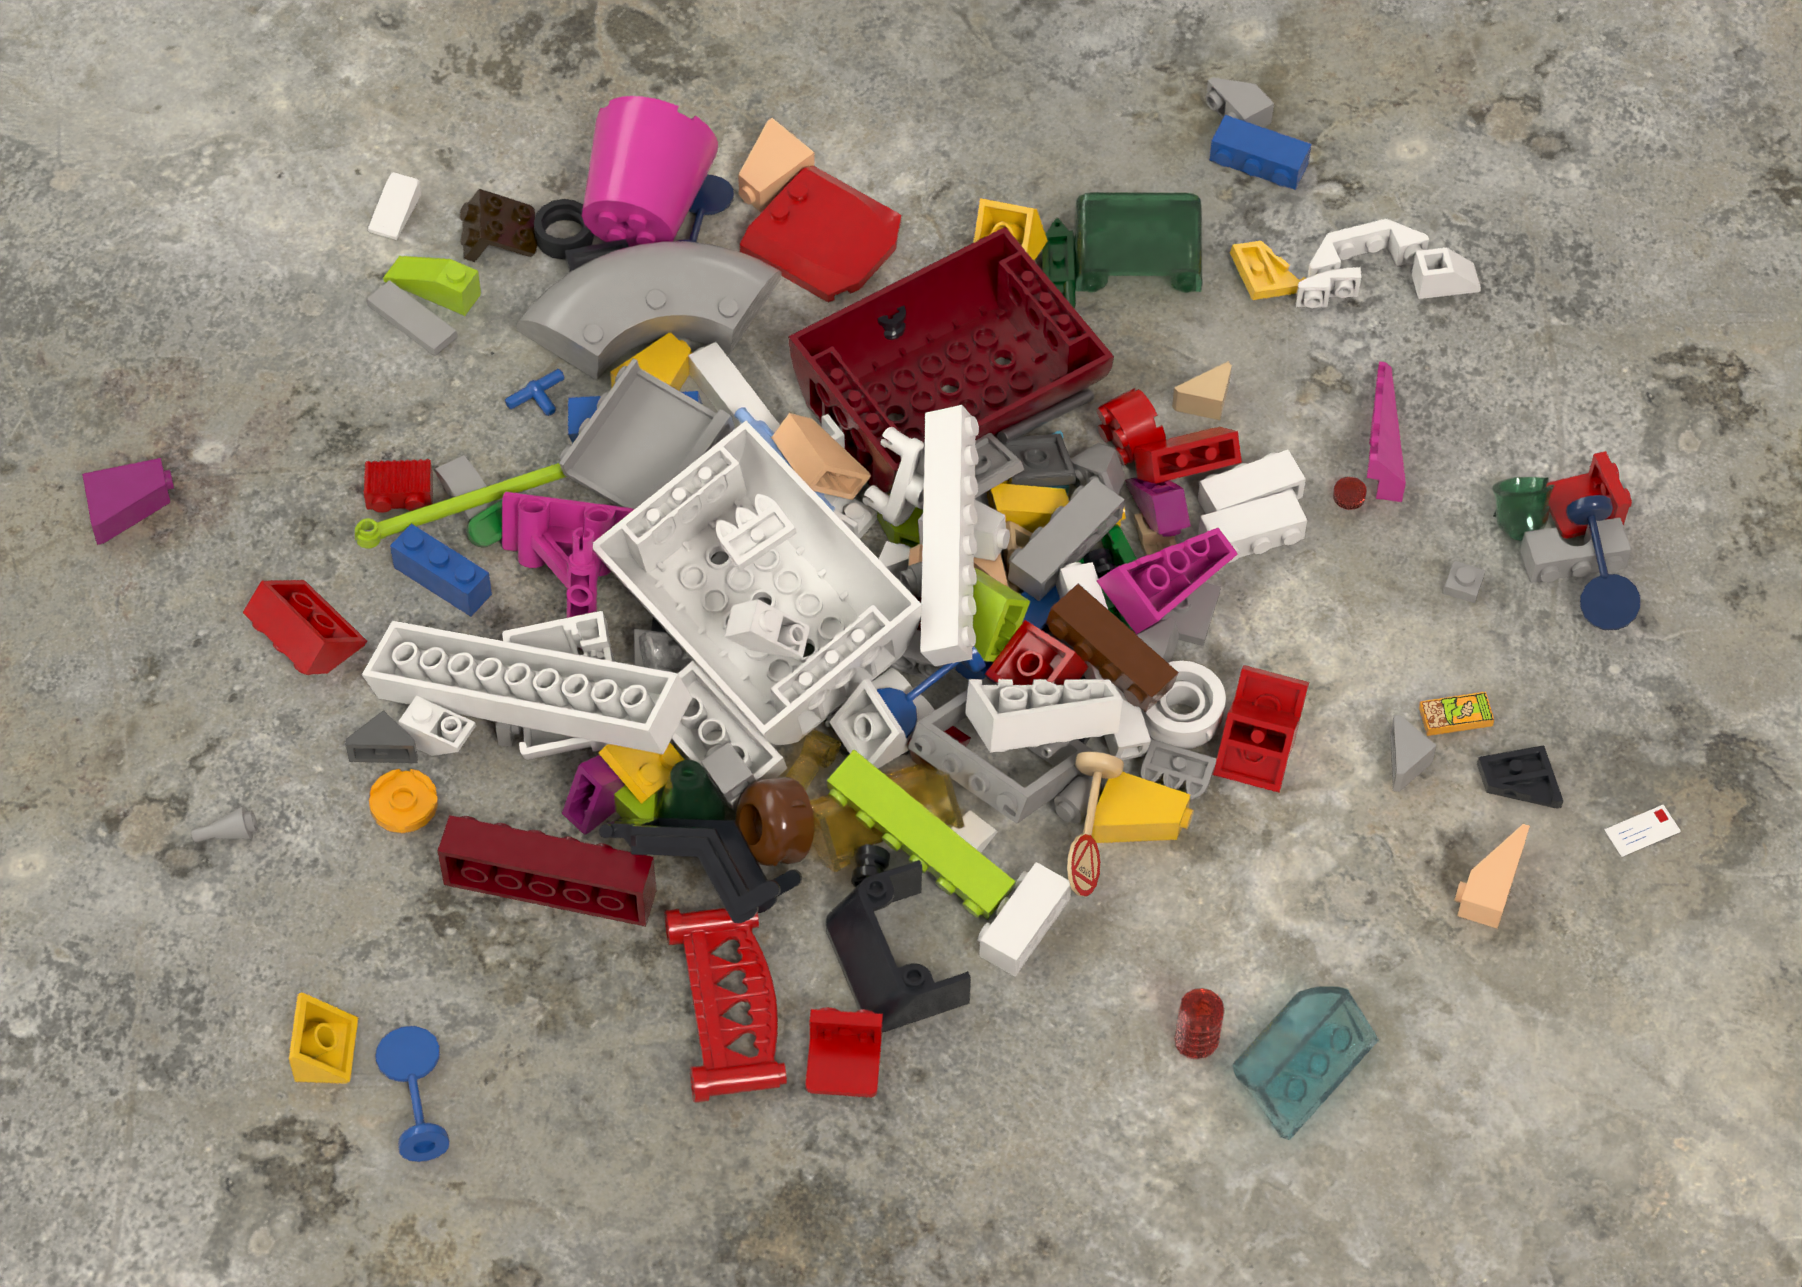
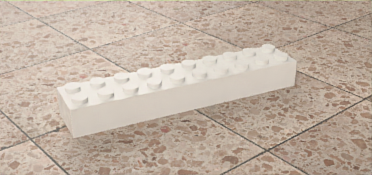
(529, 686)

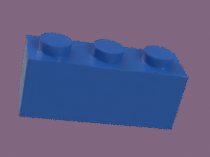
(1260, 152)
(441, 570)

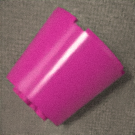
(645, 170)

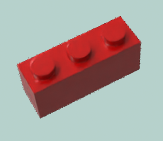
(1187, 454)

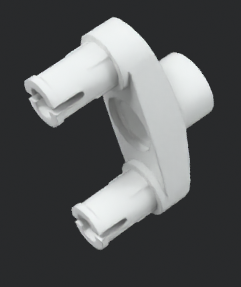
(908, 483)

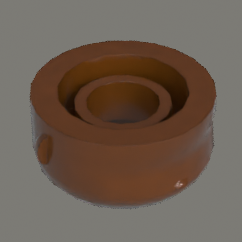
(776, 820)

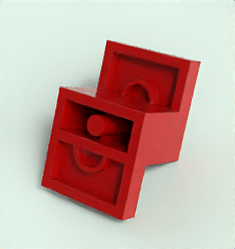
(1261, 728)

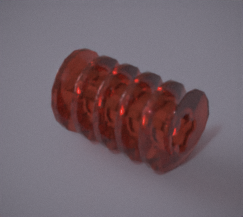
(1199, 1023)

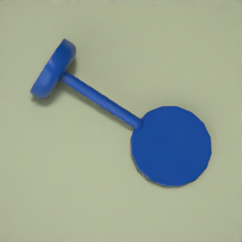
(902, 704)
(406, 1057)

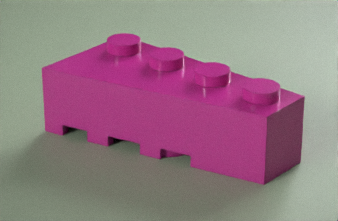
(1160, 581)

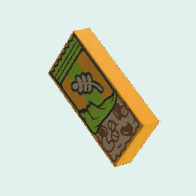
(1456, 713)

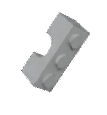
(1550, 558)

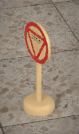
(1084, 854)

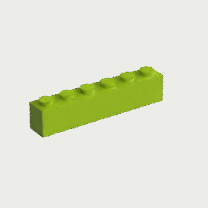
(919, 834)

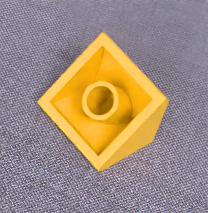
(1021, 221)
(322, 1042)

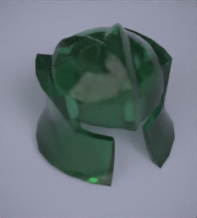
(1522, 504)

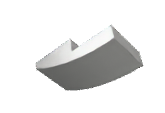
(460, 478)

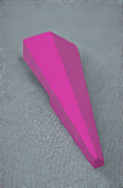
(1385, 444)

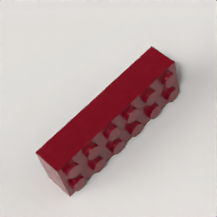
(547, 870)

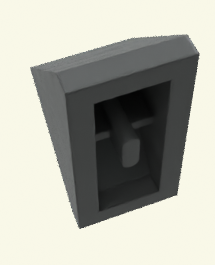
(381, 742)

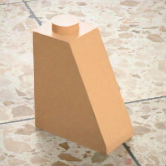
(772, 165)
(819, 458)

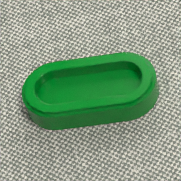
(486, 526)

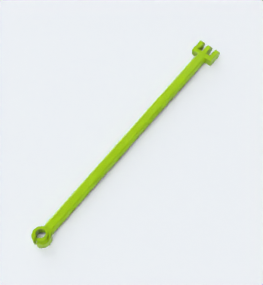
(451, 506)

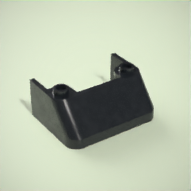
(875, 981)

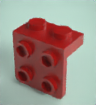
(1601, 480)
(844, 1052)

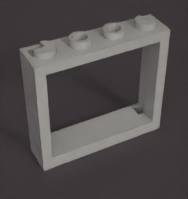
(982, 777)

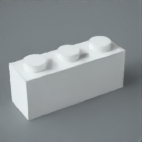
(1251, 482)
(1259, 523)
(1024, 918)

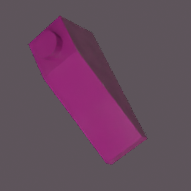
(1161, 505)

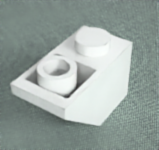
(1443, 274)
(766, 629)
(435, 728)

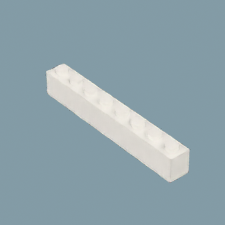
(949, 536)

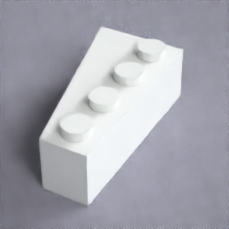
(1042, 712)

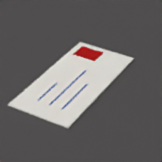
(1642, 830)

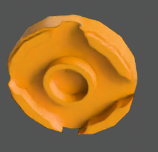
(403, 800)

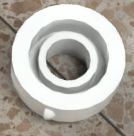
(1201, 691)

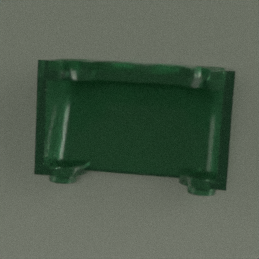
(1138, 238)

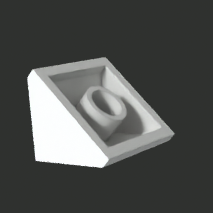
(869, 726)

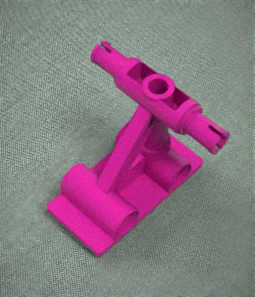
(563, 538)

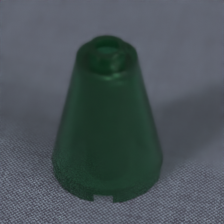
(690, 794)

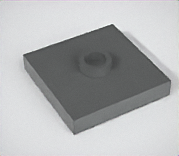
(1044, 461)

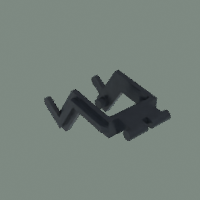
(721, 852)

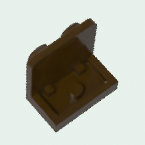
(497, 222)

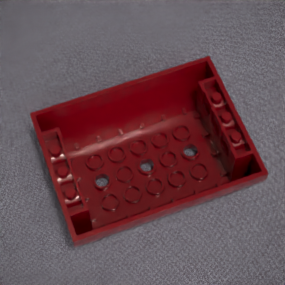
(958, 321)

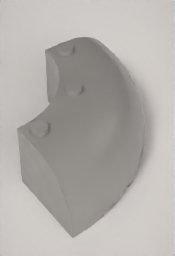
(644, 295)

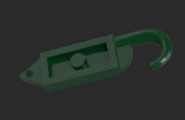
(1060, 260)

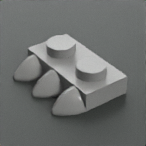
(1178, 768)

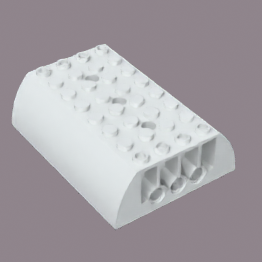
(819, 576)

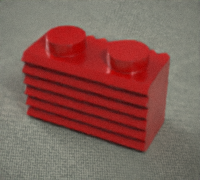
(398, 485)

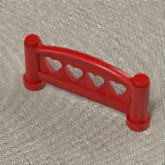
(723, 1068)

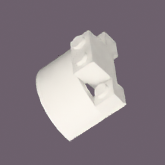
(565, 636)

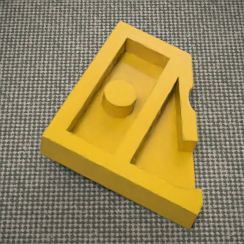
(1263, 271)
(641, 770)

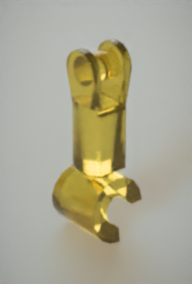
(816, 751)

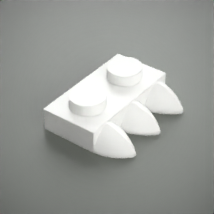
(755, 533)

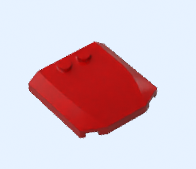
(823, 234)

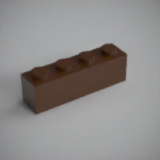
(1111, 648)

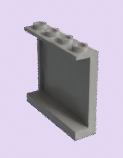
(640, 438)

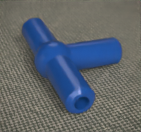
(535, 389)

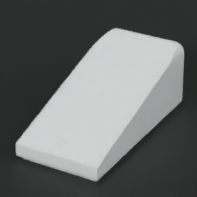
(395, 205)

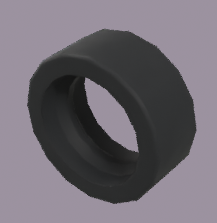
(557, 211)

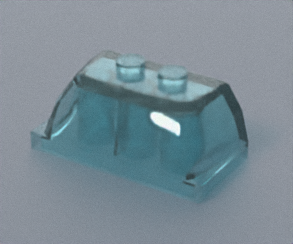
(1304, 1055)

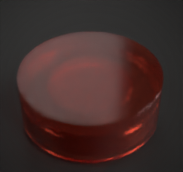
(1349, 493)

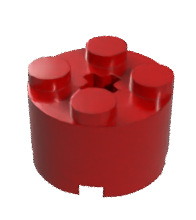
(1129, 423)

